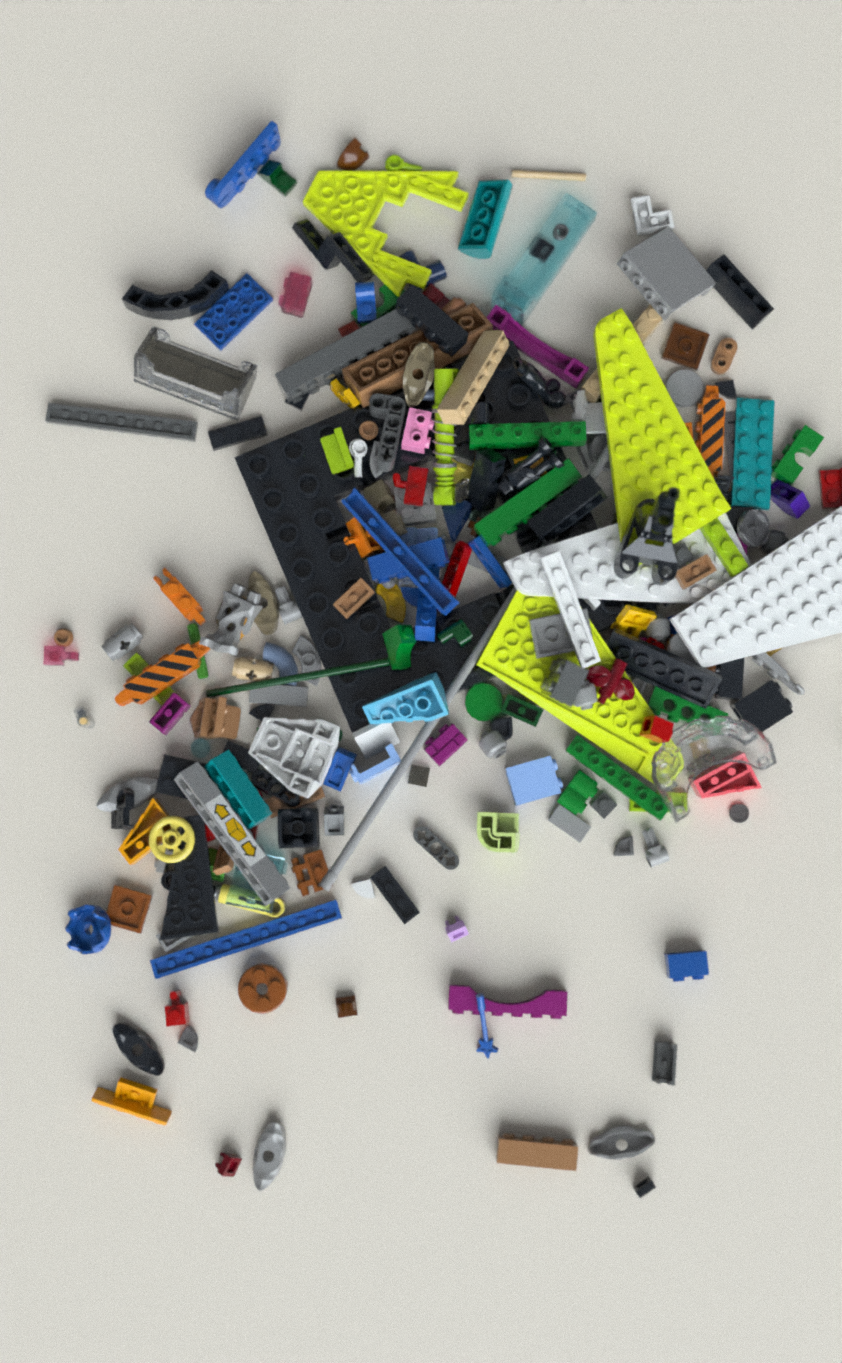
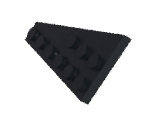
(191, 891)

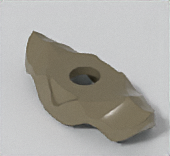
(423, 359)
(268, 617)

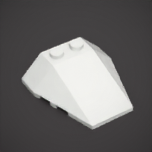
(296, 751)

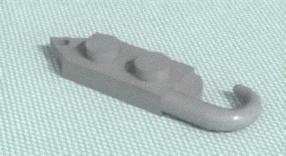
(776, 671)

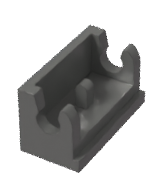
(664, 1062)

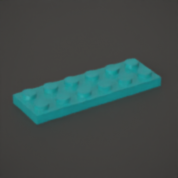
(752, 453)

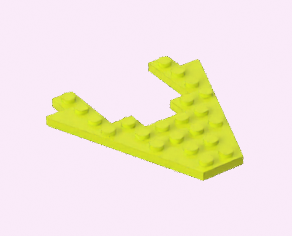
(353, 200)

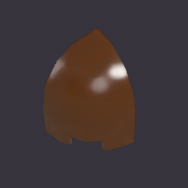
(352, 156)

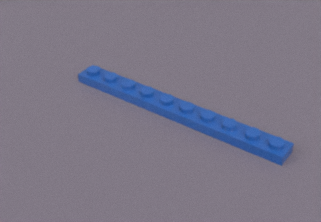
(245, 939)

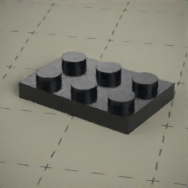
(169, 769)

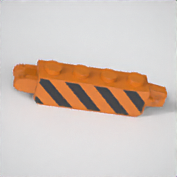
(711, 428)
(162, 675)

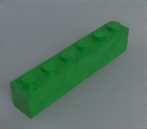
(527, 503)

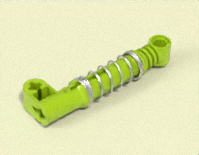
(444, 441)

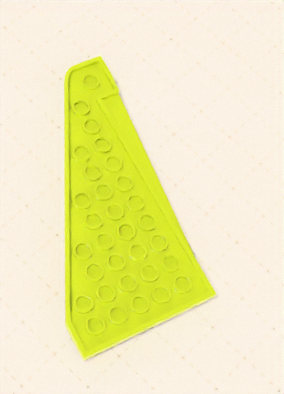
(610, 726)

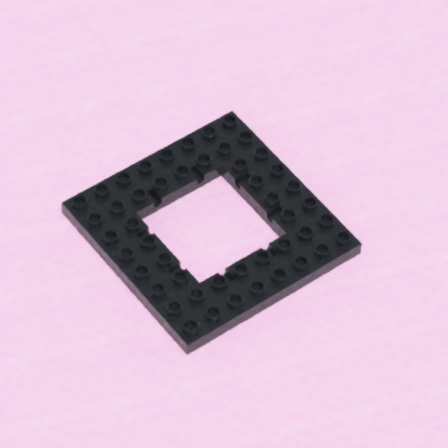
(307, 531)

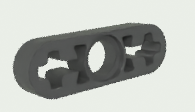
(421, 842)

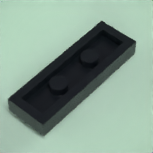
(237, 433)
(395, 895)

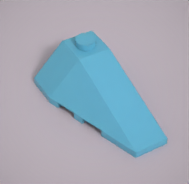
(418, 700)

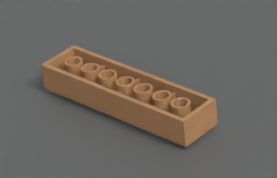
(384, 369)

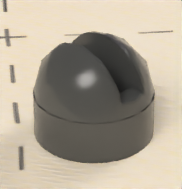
(563, 232)

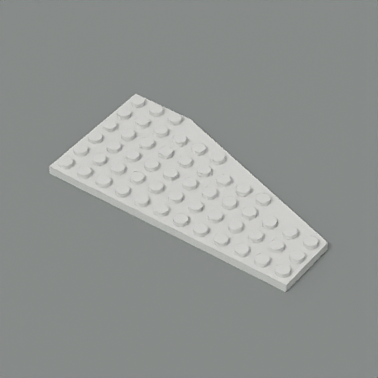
(772, 603)

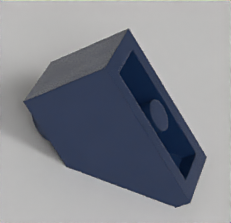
(456, 517)

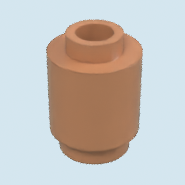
(453, 305)

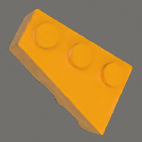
(137, 841)

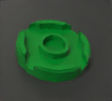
(483, 702)

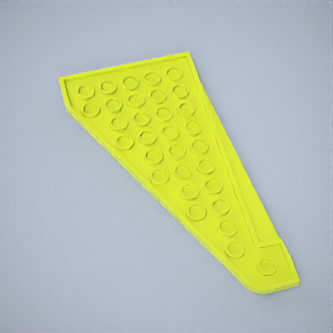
(647, 436)

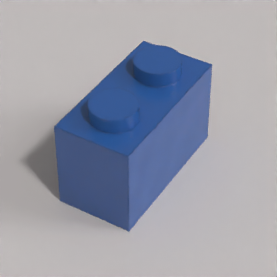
(686, 964)

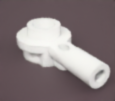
(357, 449)

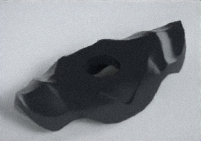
(150, 1060)

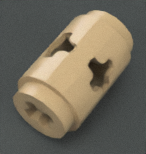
(244, 669)

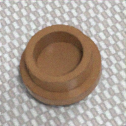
(368, 430)
(63, 637)

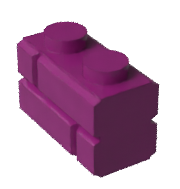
(169, 713)
(444, 744)

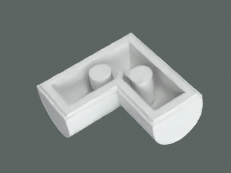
(648, 221)

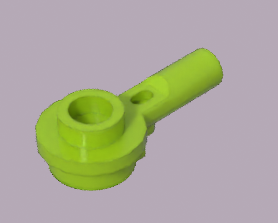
(395, 163)

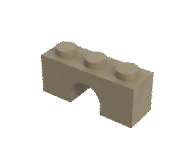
(380, 498)

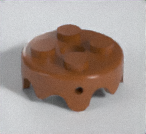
(276, 984)

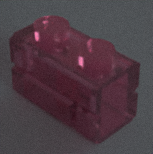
(296, 294)

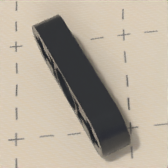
(280, 795)

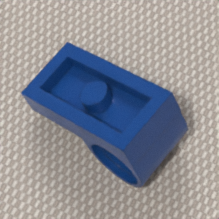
(365, 302)
(340, 768)

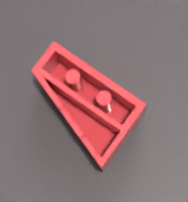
(725, 779)

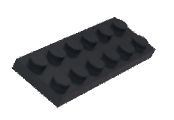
(664, 669)

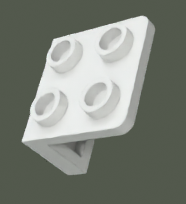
(588, 412)

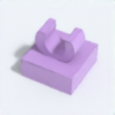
(456, 930)

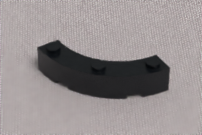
(177, 304)

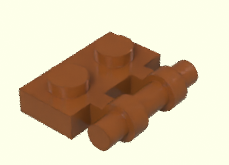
(316, 867)

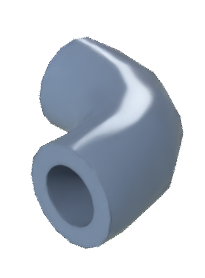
(281, 659)

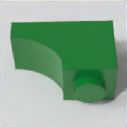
(399, 644)

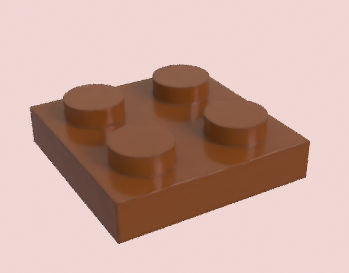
(128, 908)

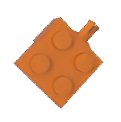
(362, 539)

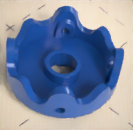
(79, 925)

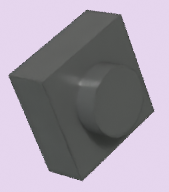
(603, 805)

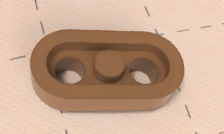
(724, 355)

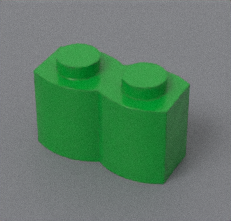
(577, 793)

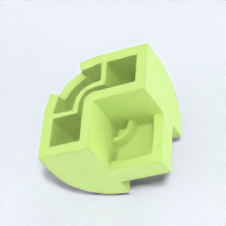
(498, 831)

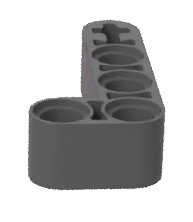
(389, 434)

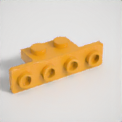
(134, 1100)

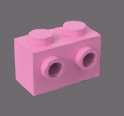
(417, 431)

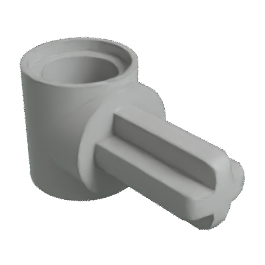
(289, 609)
(656, 853)

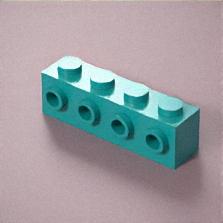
(238, 789)

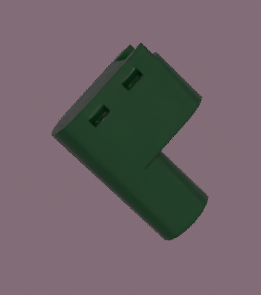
(458, 631)

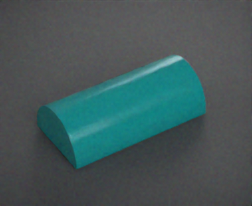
(485, 218)

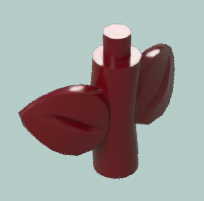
(611, 681)

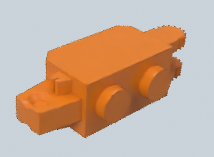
(181, 598)

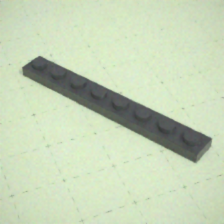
(121, 422)

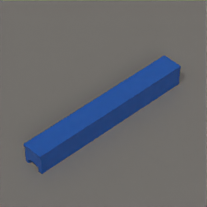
(400, 552)

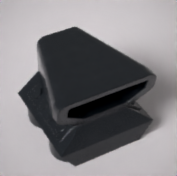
(298, 828)

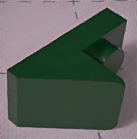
(275, 176)

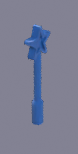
(486, 1044)

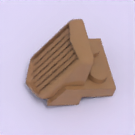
(215, 719)

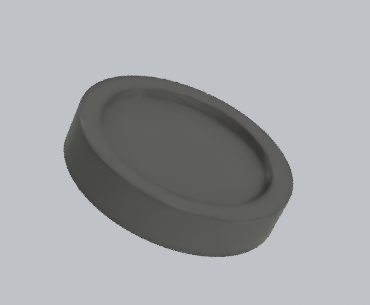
(739, 813)

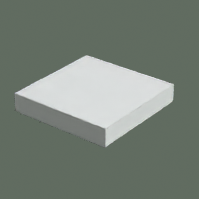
(374, 738)

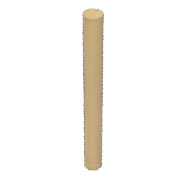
(549, 175)

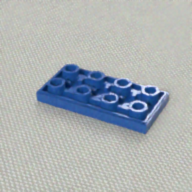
(233, 312)

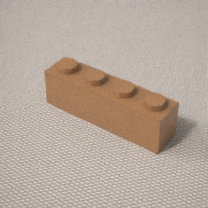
(537, 1152)

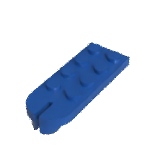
(246, 167)

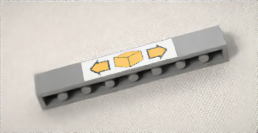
(232, 833)

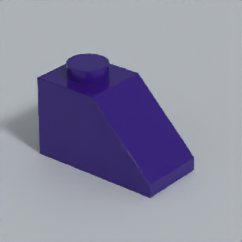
(789, 499)

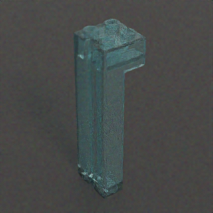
(533, 276)

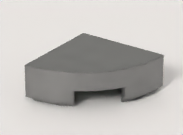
(624, 847)
(189, 1039)

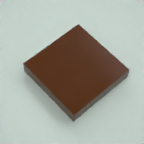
(685, 346)

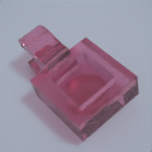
(56, 656)

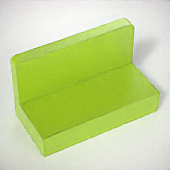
(337, 452)

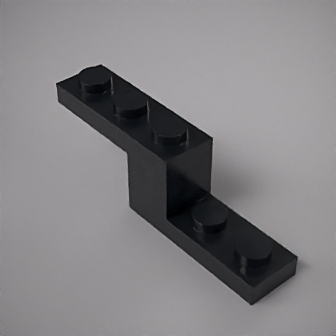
(332, 251)

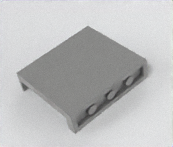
(665, 272)

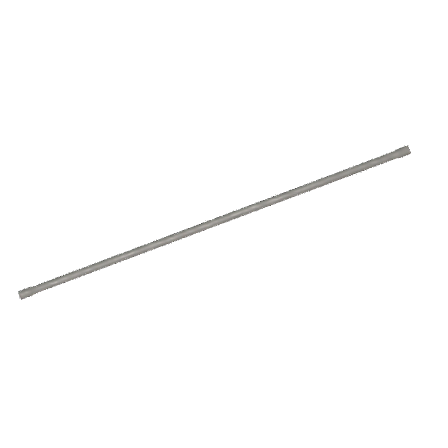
(332, 874)

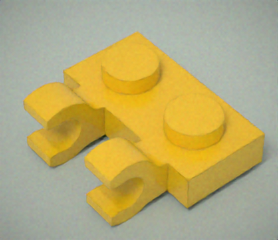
(633, 620)

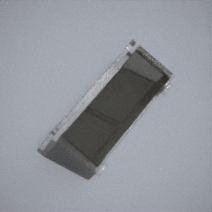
(193, 375)

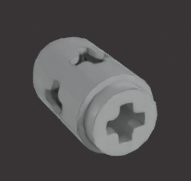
(113, 645)

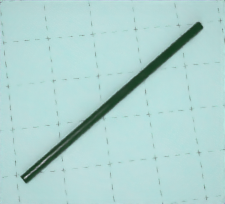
(298, 677)

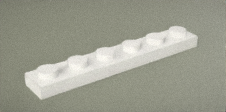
(570, 609)

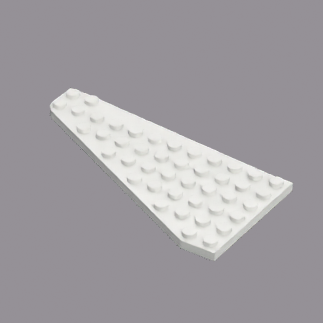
(591, 569)

